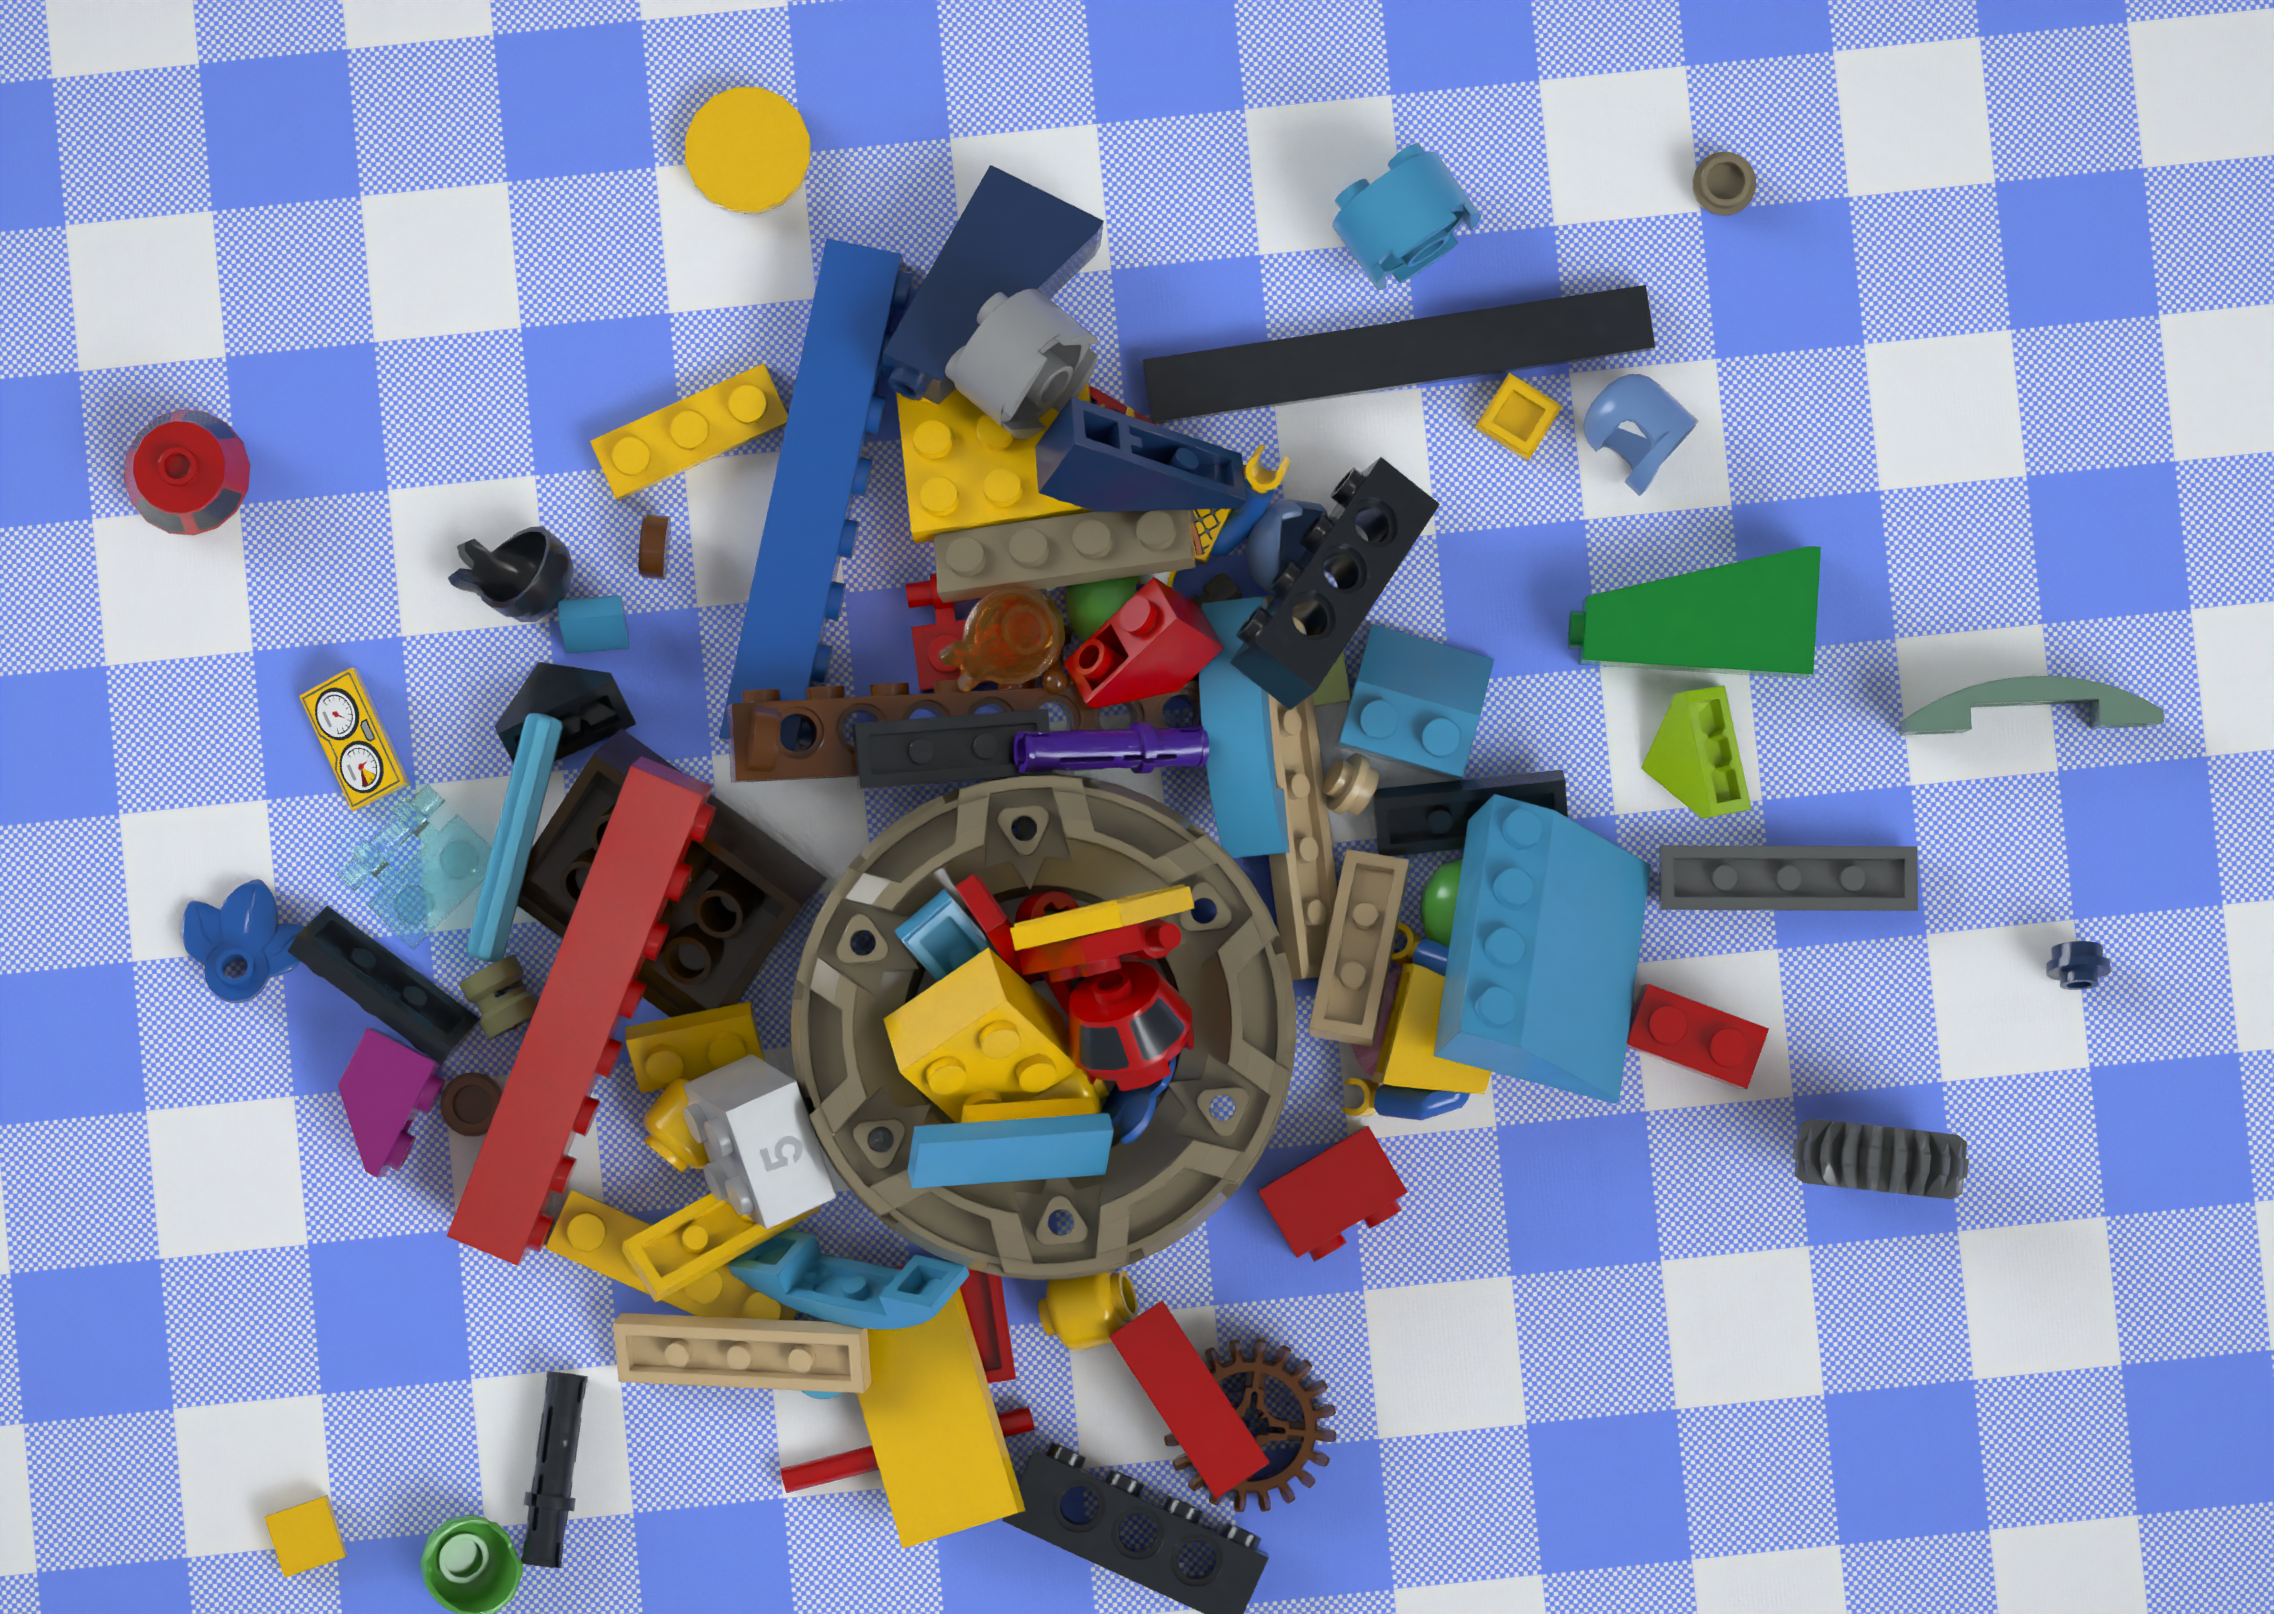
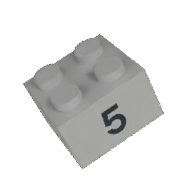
(757, 1141)

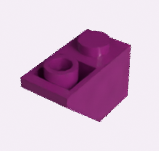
(382, 1096)

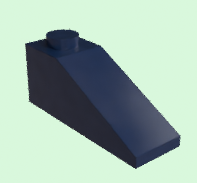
(1132, 465)

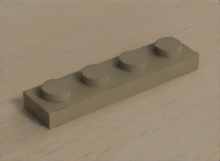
(1062, 551)

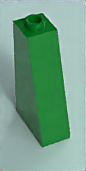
(1720, 620)

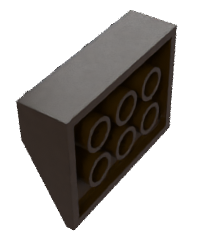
(731, 915)

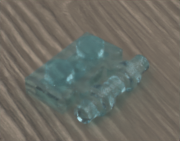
(432, 881)

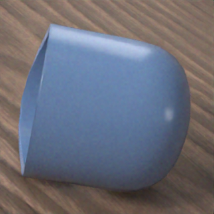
(1653, 411)

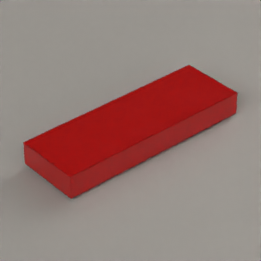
(1189, 1399)

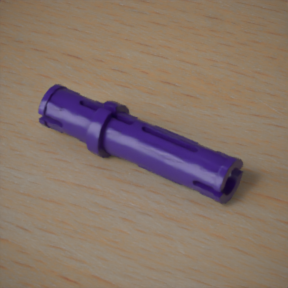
(1134, 748)

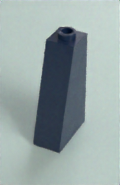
(1003, 243)

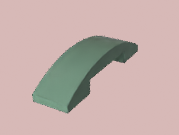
(2107, 704)

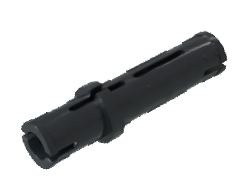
(554, 1467)

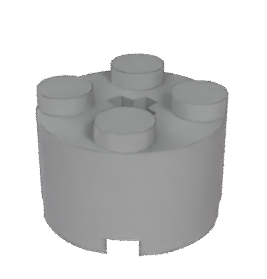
(1023, 361)

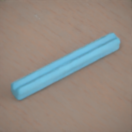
(514, 837)

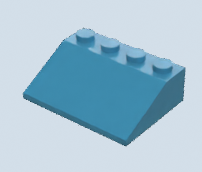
(1543, 951)

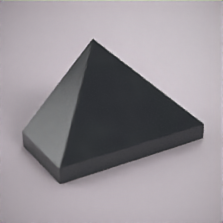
(580, 698)

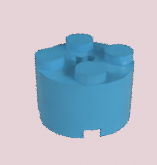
(1403, 216)

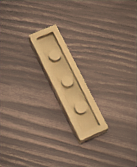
(741, 1353)

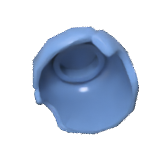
(1277, 538)

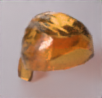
(1007, 638)

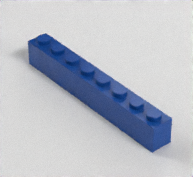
(817, 479)

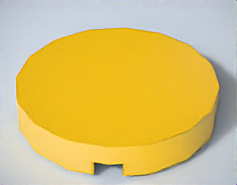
(747, 150)

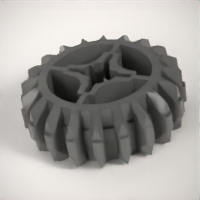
(1881, 1158)

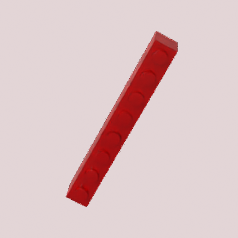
(580, 1011)

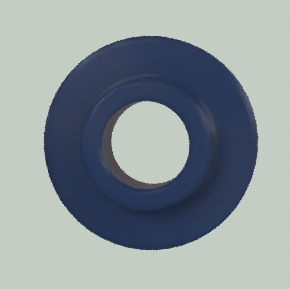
(2078, 964)

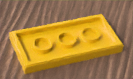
(937, 1429)

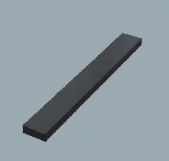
(1399, 354)

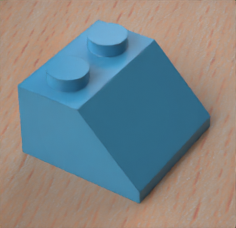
(1416, 703)

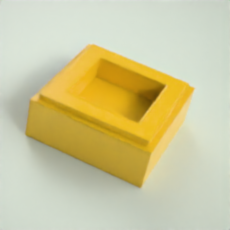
(1518, 417)
(306, 1536)

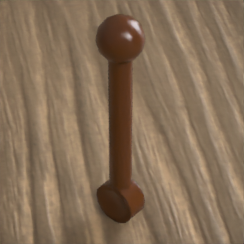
(1055, 680)

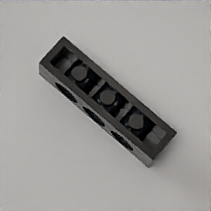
(1393, 517)
(1219, 1591)

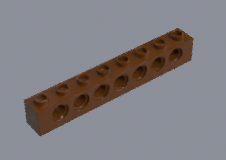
(827, 710)

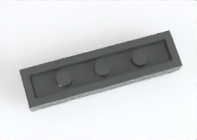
(1788, 878)

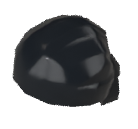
(520, 576)

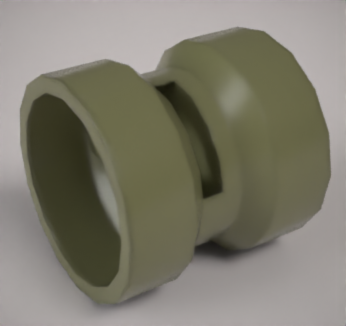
(507, 1011)

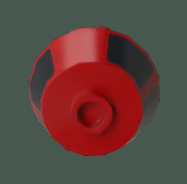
(187, 472)
(1128, 1026)

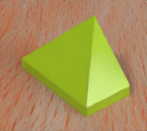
(1699, 754)

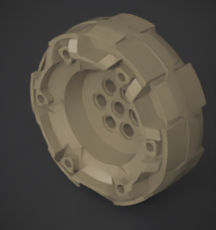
(1097, 848)

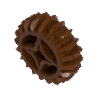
(1304, 1431)

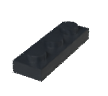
(942, 748)
(1437, 814)
(384, 985)

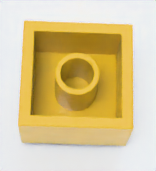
(980, 1038)

